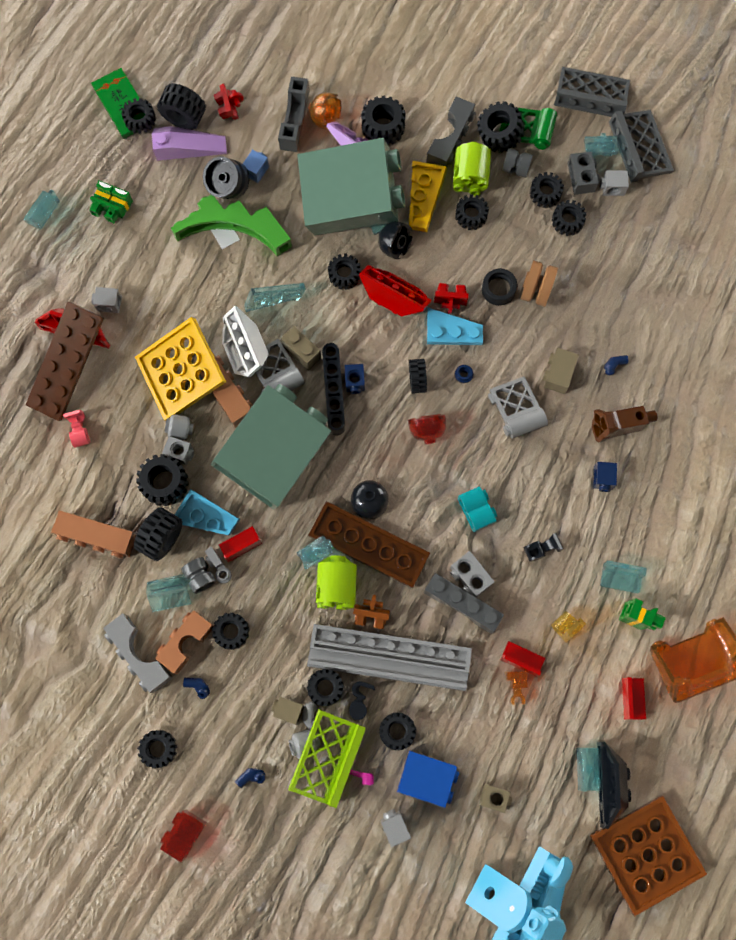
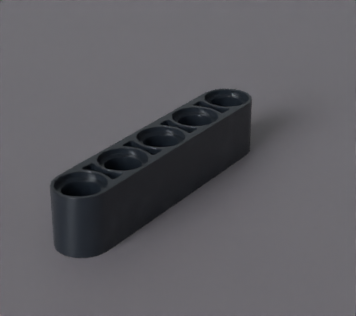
(333, 362)

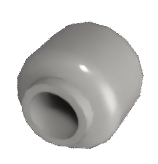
(178, 427)
(298, 743)

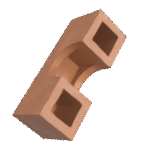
(171, 654)

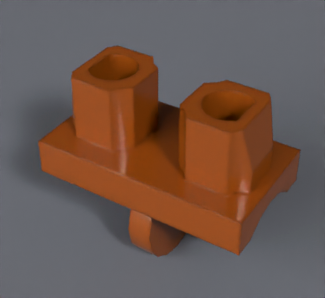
(362, 612)

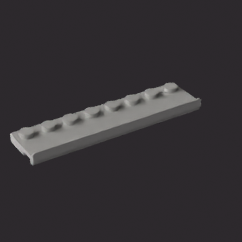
(389, 657)

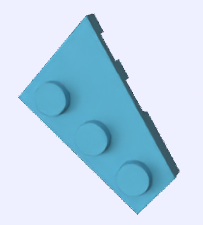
(452, 330)
(205, 515)

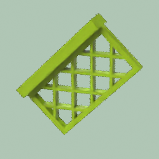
(343, 764)

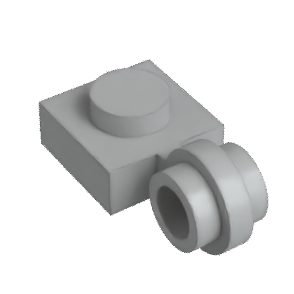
(214, 560)

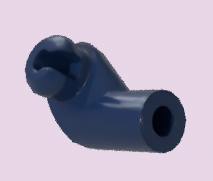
(613, 362)
(199, 685)
(252, 775)

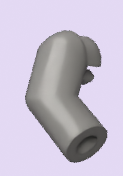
(308, 714)

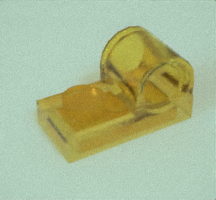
(567, 626)

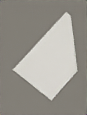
(225, 237)

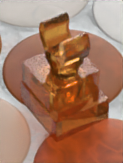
(517, 681)

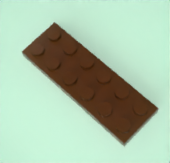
(64, 361)
(370, 544)

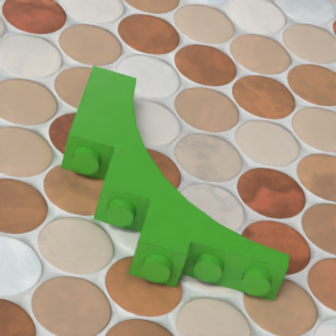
(235, 217)

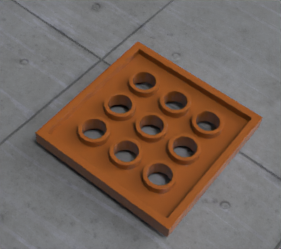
(680, 848)

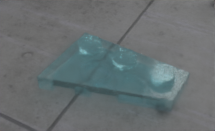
(273, 295)

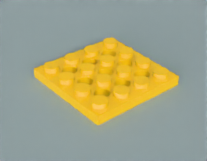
(183, 356)

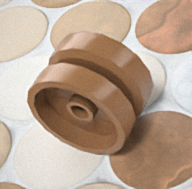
(538, 283)

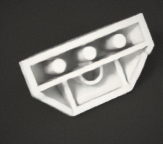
(243, 343)

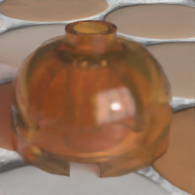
(325, 109)

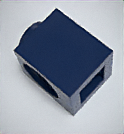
(351, 371)
(605, 476)

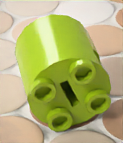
(472, 168)
(336, 583)

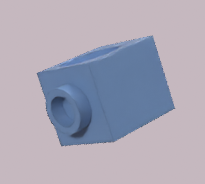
(257, 165)

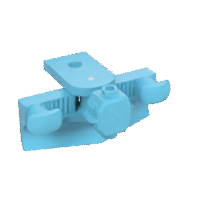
(525, 909)

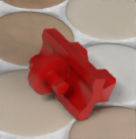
(230, 99)
(451, 300)

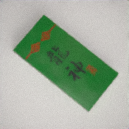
(114, 92)

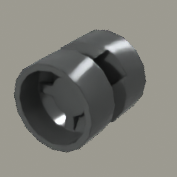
(517, 163)
(199, 576)

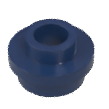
(464, 368)

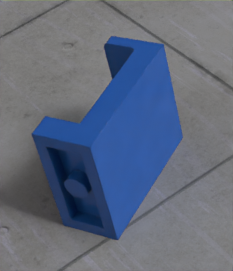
(428, 779)

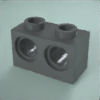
(580, 173)

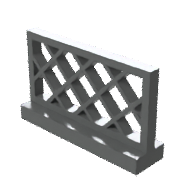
(590, 101)
(628, 146)

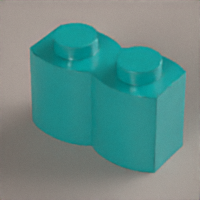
(477, 509)

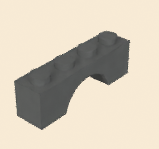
(296, 107)
(459, 115)
(463, 602)

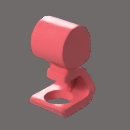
(79, 435)

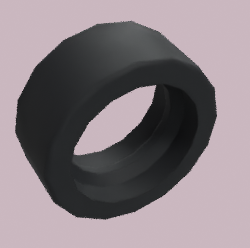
(502, 274)

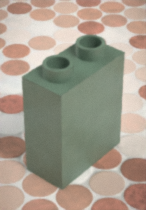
(350, 186)
(272, 445)

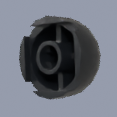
(395, 239)
(369, 499)

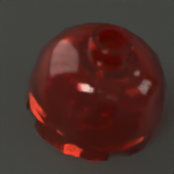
(428, 427)

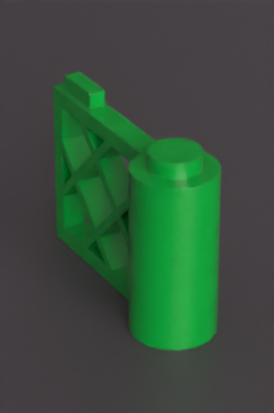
(542, 126)

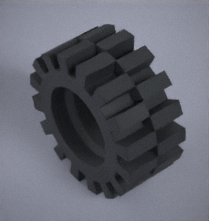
(136, 107)
(546, 180)
(472, 202)
(573, 209)
(344, 262)
(418, 376)
(219, 626)
(316, 678)
(409, 726)
(144, 749)

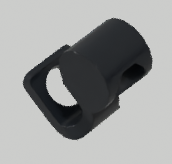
(537, 549)
(357, 708)

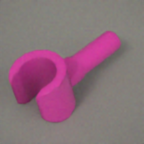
(367, 778)

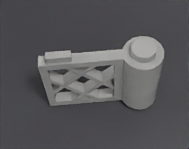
(288, 377)
(520, 422)

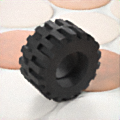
(181, 106)
(387, 109)
(501, 114)
(152, 469)
(158, 534)

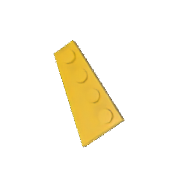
(425, 190)

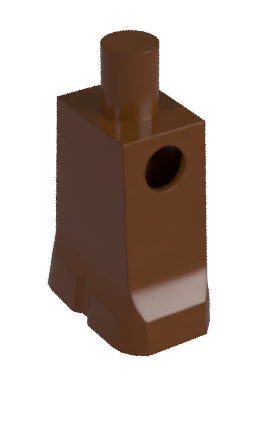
(620, 422)

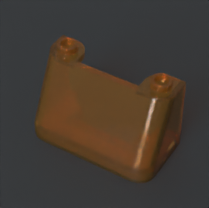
(697, 662)

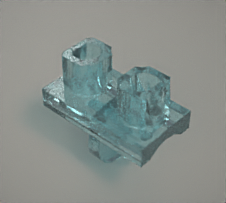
(601, 145)
(315, 552)

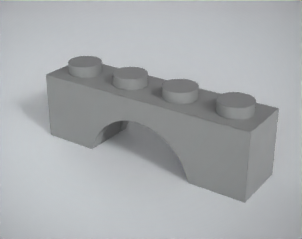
(122, 634)

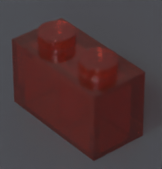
(183, 835)

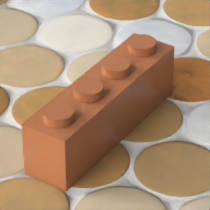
(230, 396)
(94, 534)

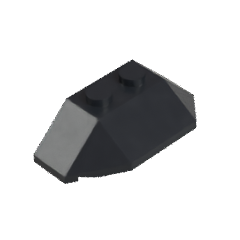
(613, 785)

